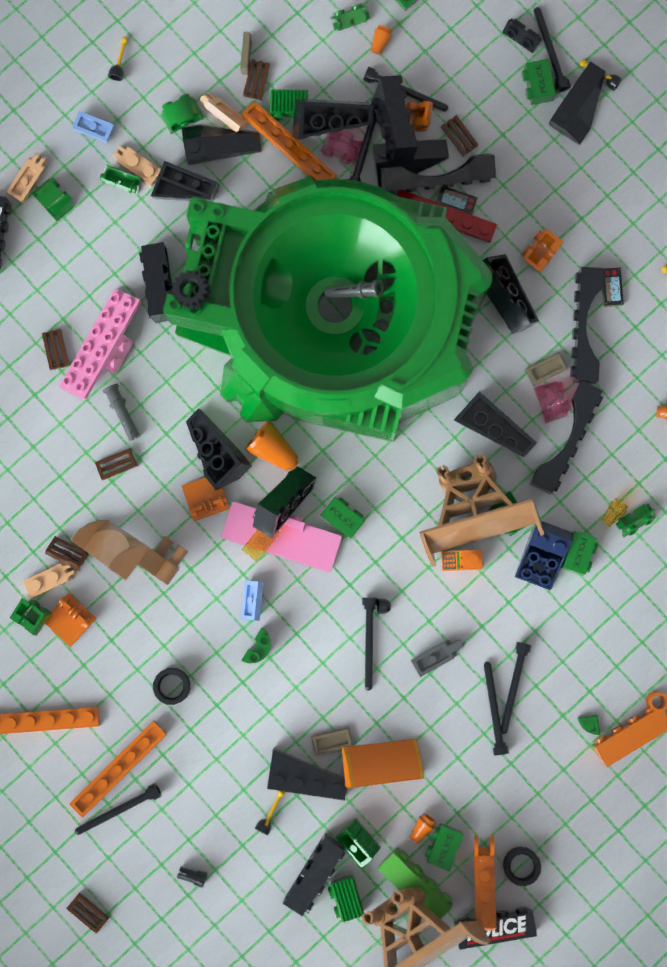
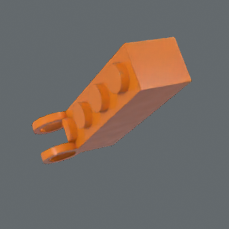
(634, 734)
(484, 884)

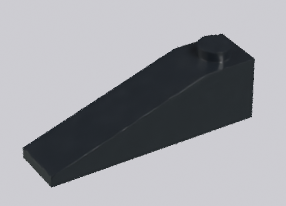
(578, 108)
(427, 155)
(219, 456)

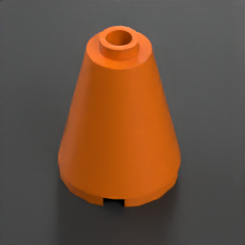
(272, 447)

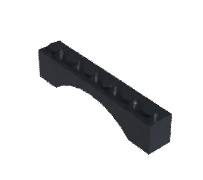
(477, 167)
(586, 364)
(583, 403)

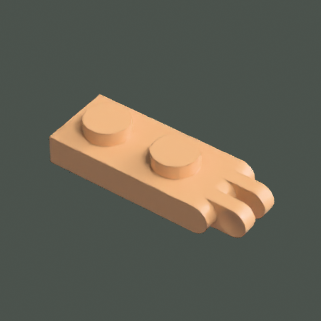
(224, 112)
(137, 165)
(27, 178)
(48, 580)

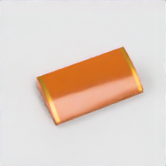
(382, 763)

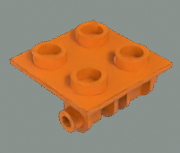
(204, 499)
(70, 619)

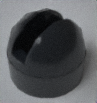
(383, 606)

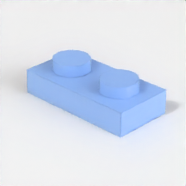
(93, 127)
(252, 600)

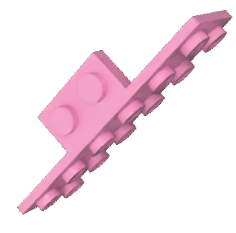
(104, 345)
(296, 542)

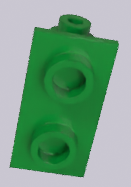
(342, 18)
(120, 179)
(630, 525)

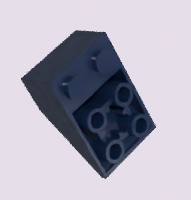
(544, 555)

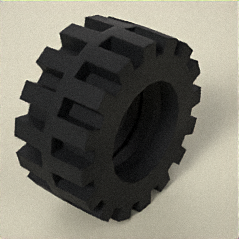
(182, 281)

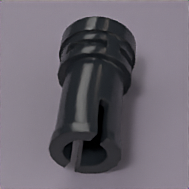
(196, 877)

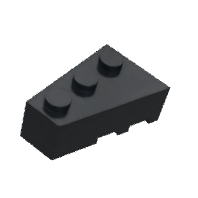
(182, 184)

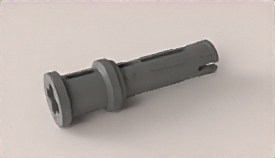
(360, 290)
(118, 403)

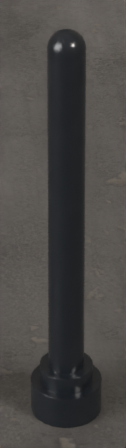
(372, 76)
(562, 83)
(363, 151)
(369, 604)
(522, 651)
(499, 747)
(153, 792)

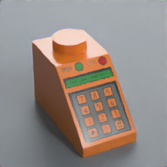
(462, 560)

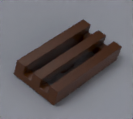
(260, 64)
(468, 135)
(47, 348)
(131, 458)
(63, 559)
(93, 907)

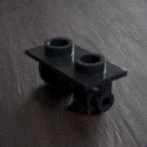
(527, 39)

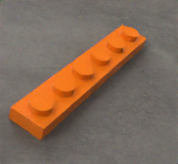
(284, 142)
(49, 720)
(118, 769)

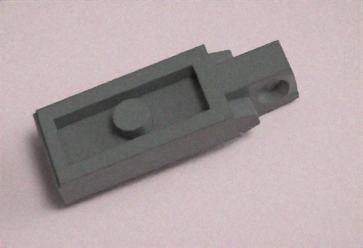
(436, 656)

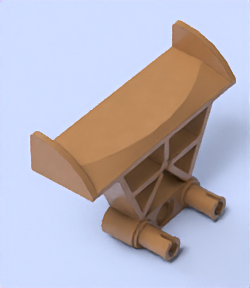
(481, 525)
(124, 552)
(411, 901)

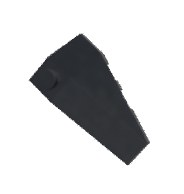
(216, 143)

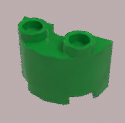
(181, 113)
(53, 199)
(30, 615)
(262, 649)

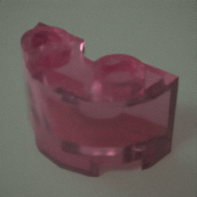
(341, 145)
(552, 401)

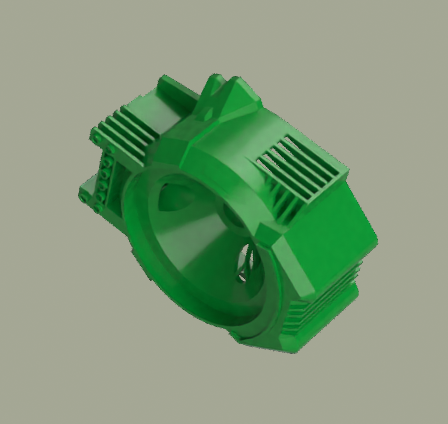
(266, 290)

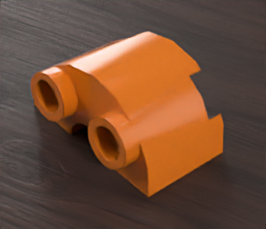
(420, 115)
(542, 250)

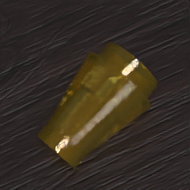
(614, 511)

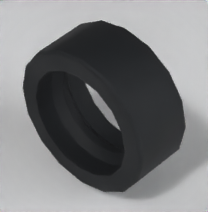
(157, 682)
(536, 868)

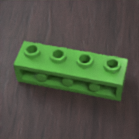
(406, 874)

